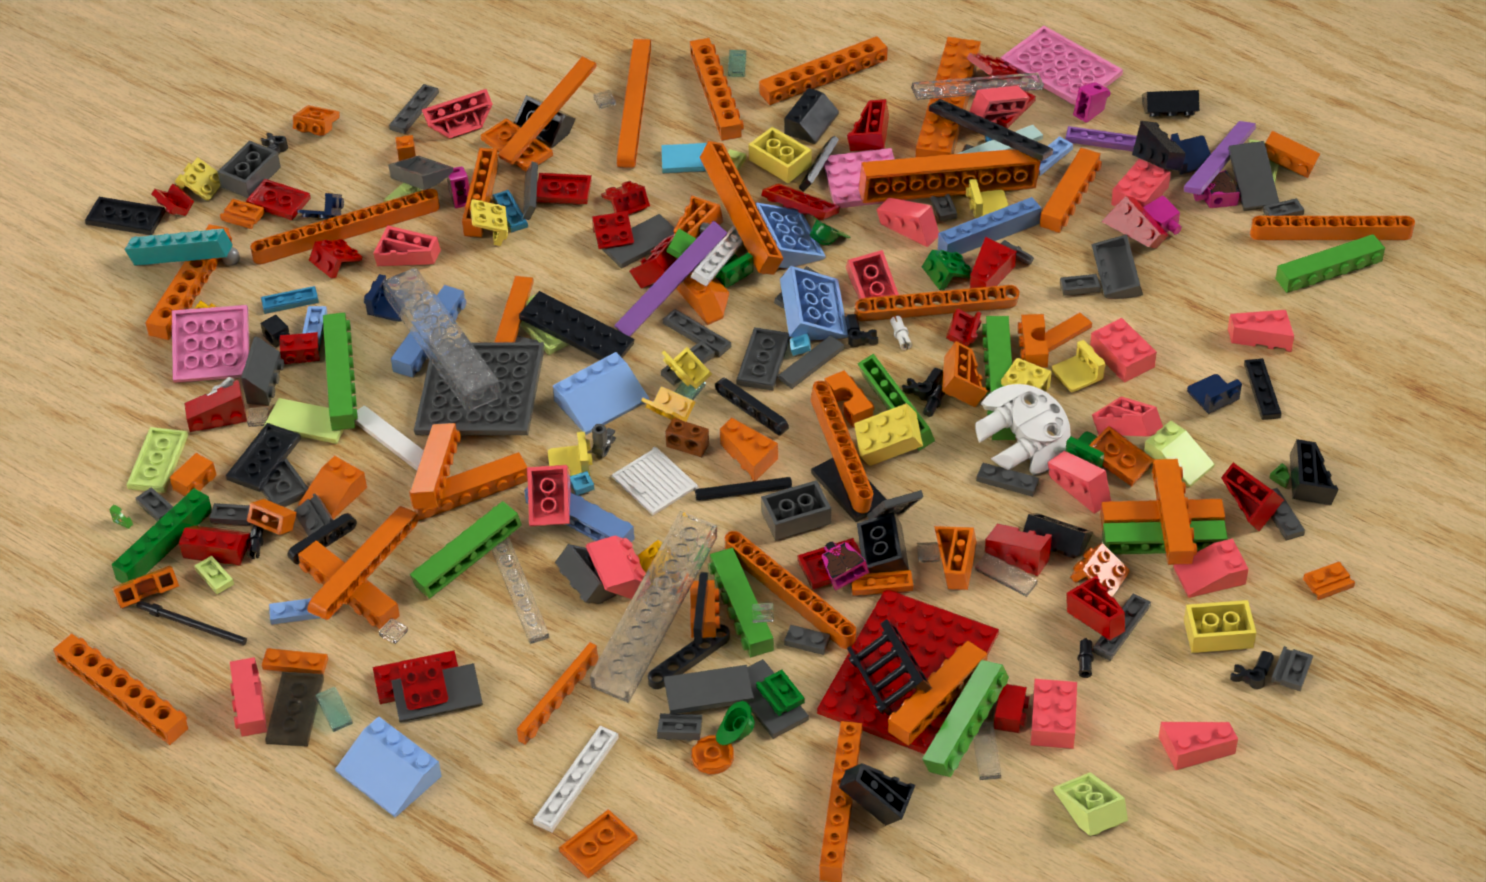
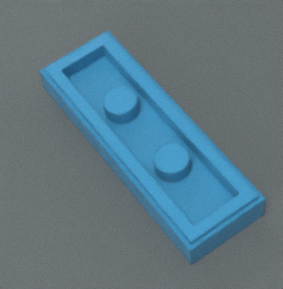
(513, 213)
(289, 299)

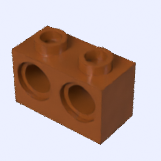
(687, 437)

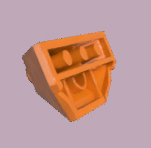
(707, 300)

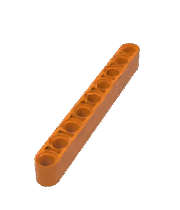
(1331, 227)
(943, 297)
(841, 447)
(363, 563)
(791, 590)

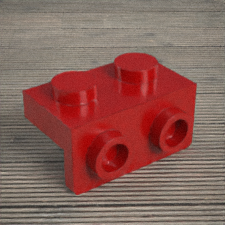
(174, 200)
(964, 327)
(299, 348)

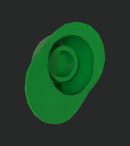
(825, 234)
(736, 724)

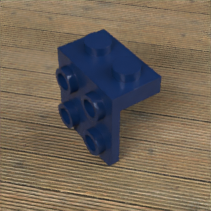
(1196, 152)
(333, 207)
(376, 302)
(1214, 392)

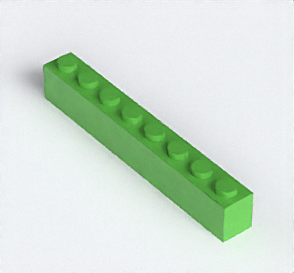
(998, 360)
(339, 371)

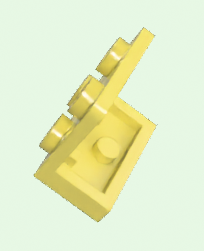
(200, 179)
(986, 201)
(490, 217)
(688, 368)
(1081, 369)
(1028, 374)
(573, 456)

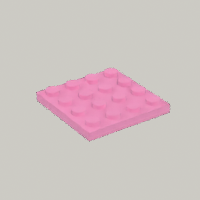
(844, 175)
(209, 343)

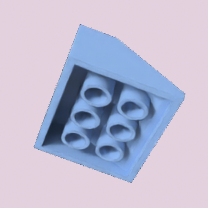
(791, 235)
(813, 305)
(599, 393)
(388, 767)

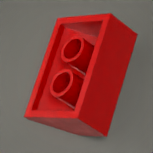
(222, 544)

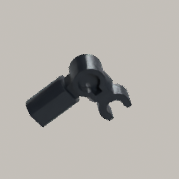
(275, 142)
(855, 336)
(924, 389)
(1254, 677)

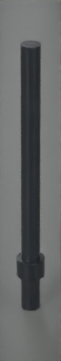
(157, 611)

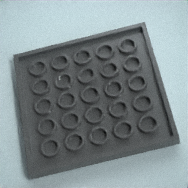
(518, 372)

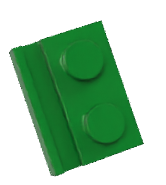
(780, 692)

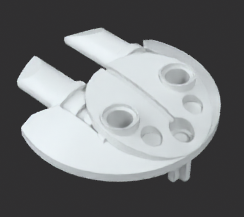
(1028, 423)

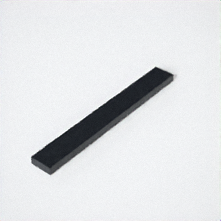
(991, 130)

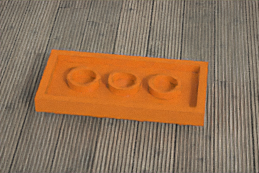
(502, 133)

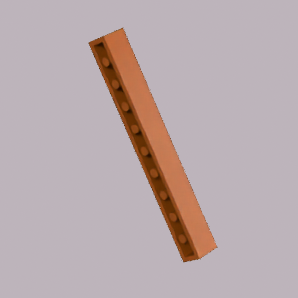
(741, 208)

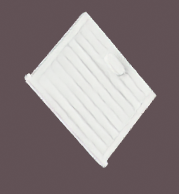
(654, 481)

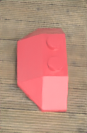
(459, 115)

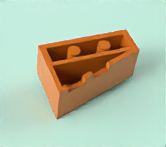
(697, 213)
(961, 376)
(748, 447)
(957, 554)

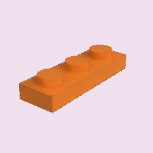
(879, 582)
(294, 661)

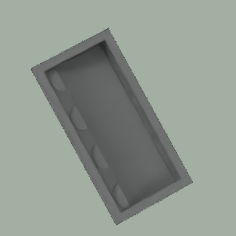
(419, 172)
(1117, 268)

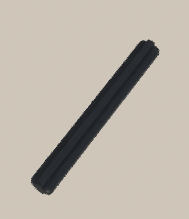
(743, 488)

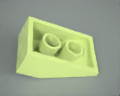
(1176, 443)
(1092, 803)

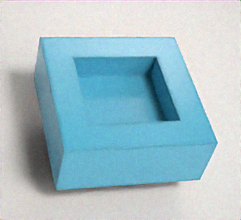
(800, 344)
(581, 483)

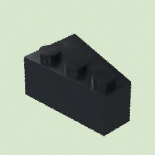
(1156, 147)
(1309, 475)
(877, 793)

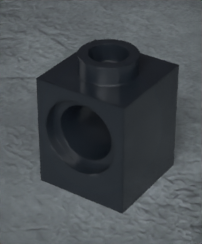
(273, 328)

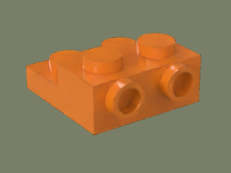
(315, 120)

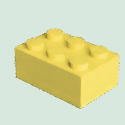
(780, 155)
(888, 434)
(1219, 626)

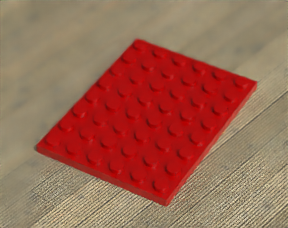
(931, 637)

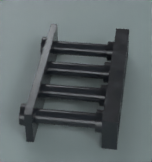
(908, 665)

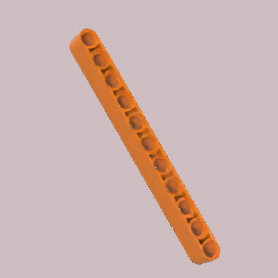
(634, 103)
(345, 226)

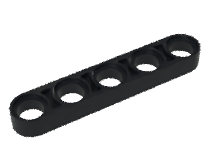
(751, 406)
(685, 664)

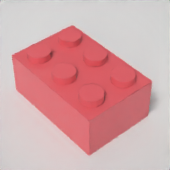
(1143, 182)
(1123, 350)
(1054, 713)

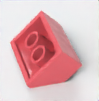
(616, 565)

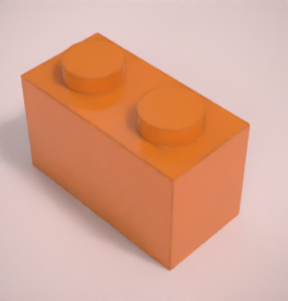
(193, 474)
(271, 516)

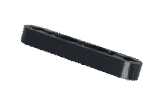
(339, 526)

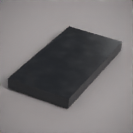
(125, 215)
(263, 457)
(831, 480)

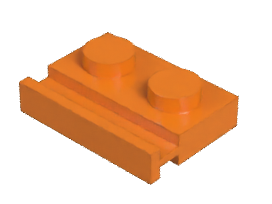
(242, 213)
(1329, 580)

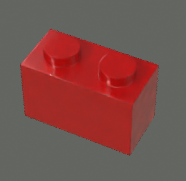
(1010, 708)

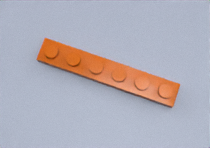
(554, 697)

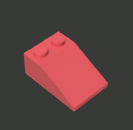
(871, 276)
(549, 495)
(1213, 569)

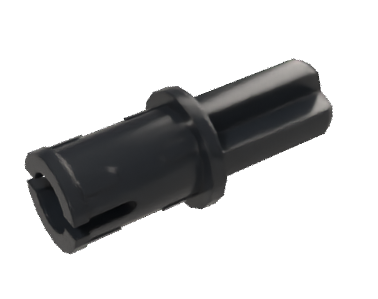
(933, 401)
(255, 542)
(1085, 658)

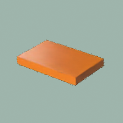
(1122, 456)
(598, 843)

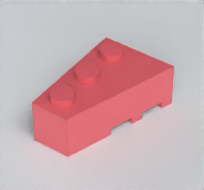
(999, 102)
(909, 219)
(406, 248)
(1261, 328)
(1128, 418)
(1080, 479)
(248, 696)
(1197, 742)

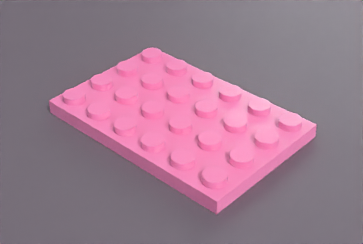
(1060, 63)

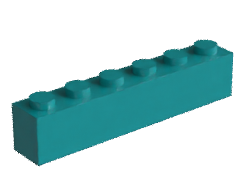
(178, 247)

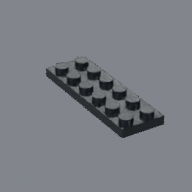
(575, 327)

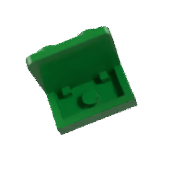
(943, 266)
(735, 269)
(1082, 449)

